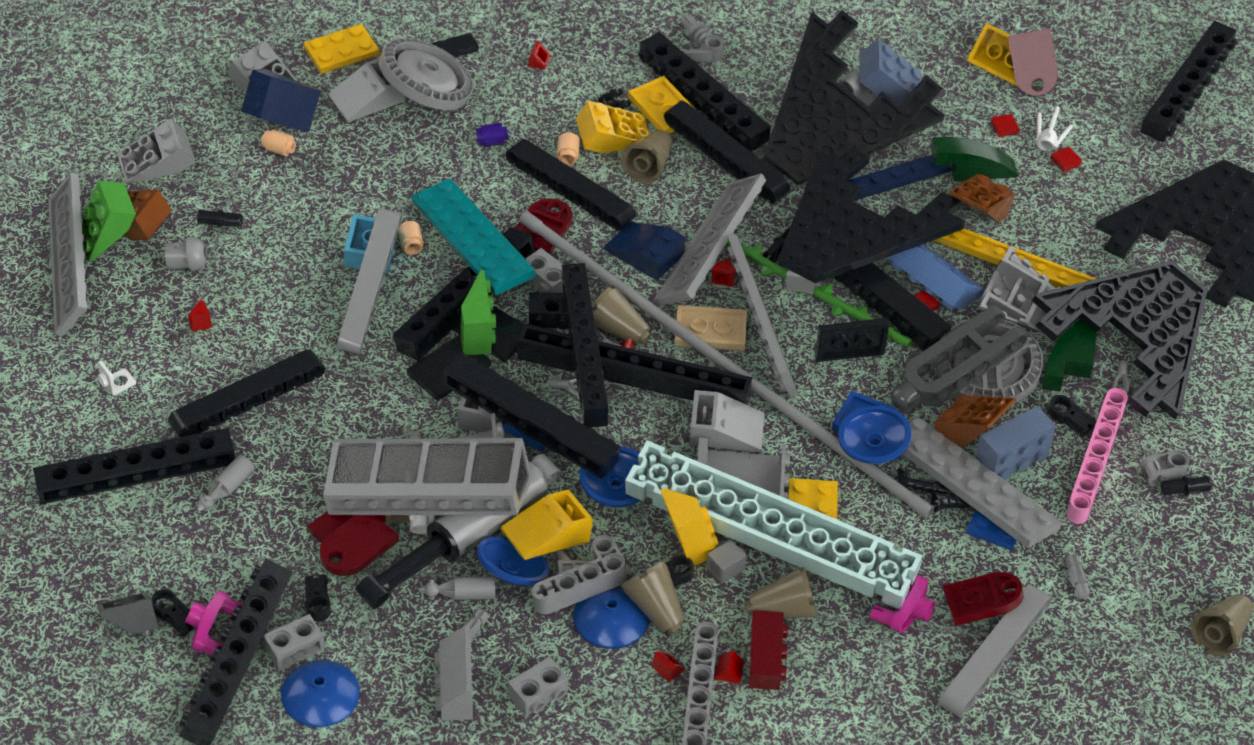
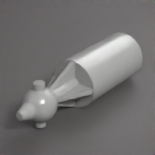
(227, 481)
(462, 588)

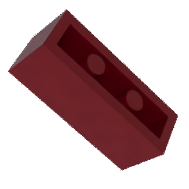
(767, 650)

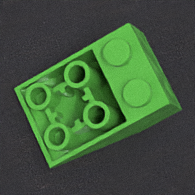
(106, 217)
(478, 319)

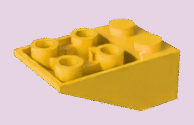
(609, 128)
(549, 526)

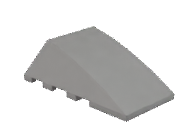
(1013, 289)

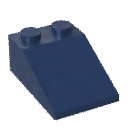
(280, 100)
(648, 248)

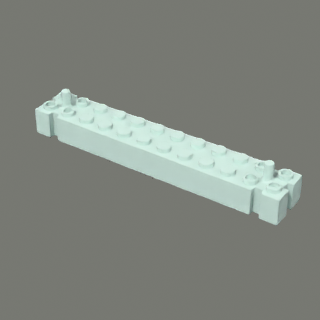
(779, 525)

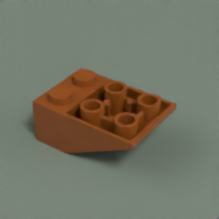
(984, 197)
(150, 212)
(971, 417)

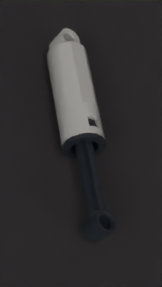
(453, 537)

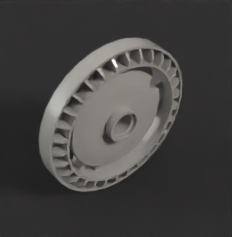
(426, 73)
(1004, 377)

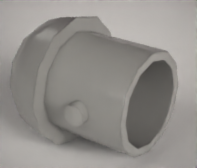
(186, 254)

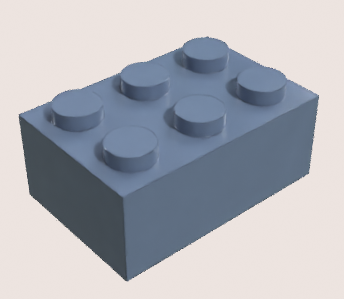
(887, 72)
(1016, 443)

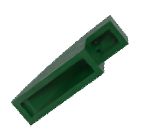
(972, 158)
(1071, 356)

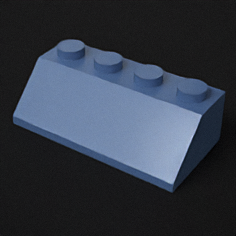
(938, 276)

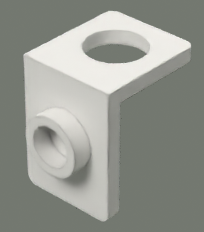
(106, 379)

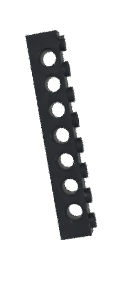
(1189, 82)
(704, 92)
(444, 309)
(584, 345)
(134, 466)
(203, 730)

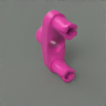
(914, 607)
(203, 618)

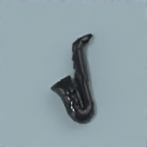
(941, 495)

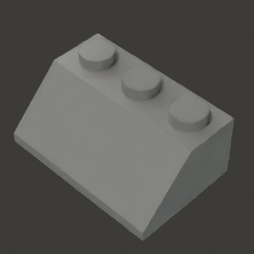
(454, 676)

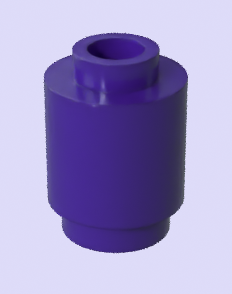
(491, 134)

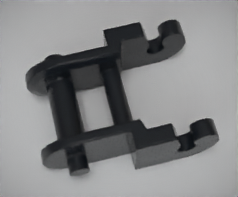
(610, 96)

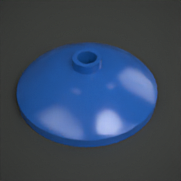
(874, 434)
(603, 490)
(507, 565)
(610, 626)
(323, 703)

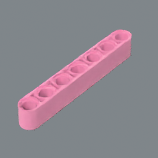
(1096, 456)

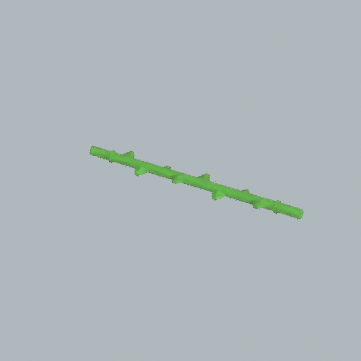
(824, 292)

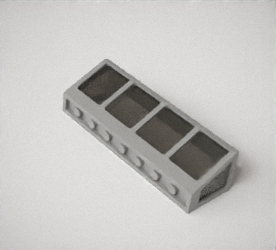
(427, 476)

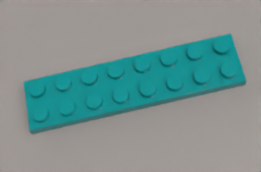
(473, 236)

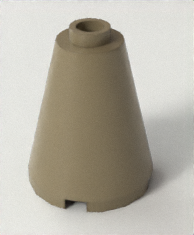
(647, 157)
(619, 318)
(786, 595)
(656, 597)
(1222, 624)

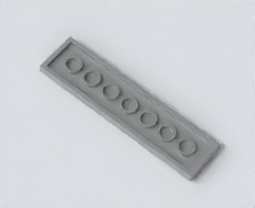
(709, 240)
(67, 255)
(761, 317)
(979, 485)

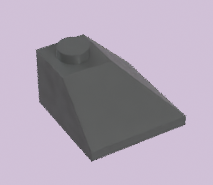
(131, 613)

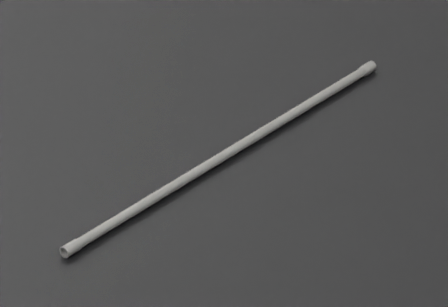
(914, 501)

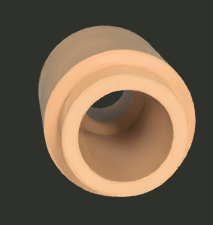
(278, 142)
(568, 148)
(410, 237)

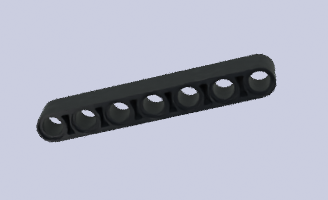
(724, 149)
(571, 184)
(246, 393)

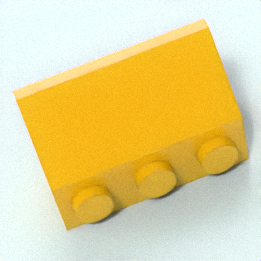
(993, 53)
(691, 525)

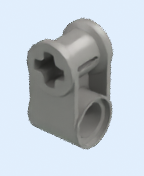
(1165, 466)

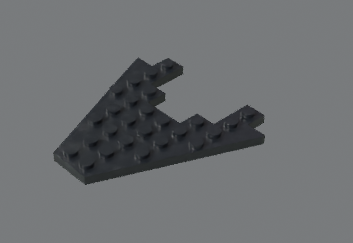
(827, 117)
(1207, 206)
(840, 235)
(1151, 306)

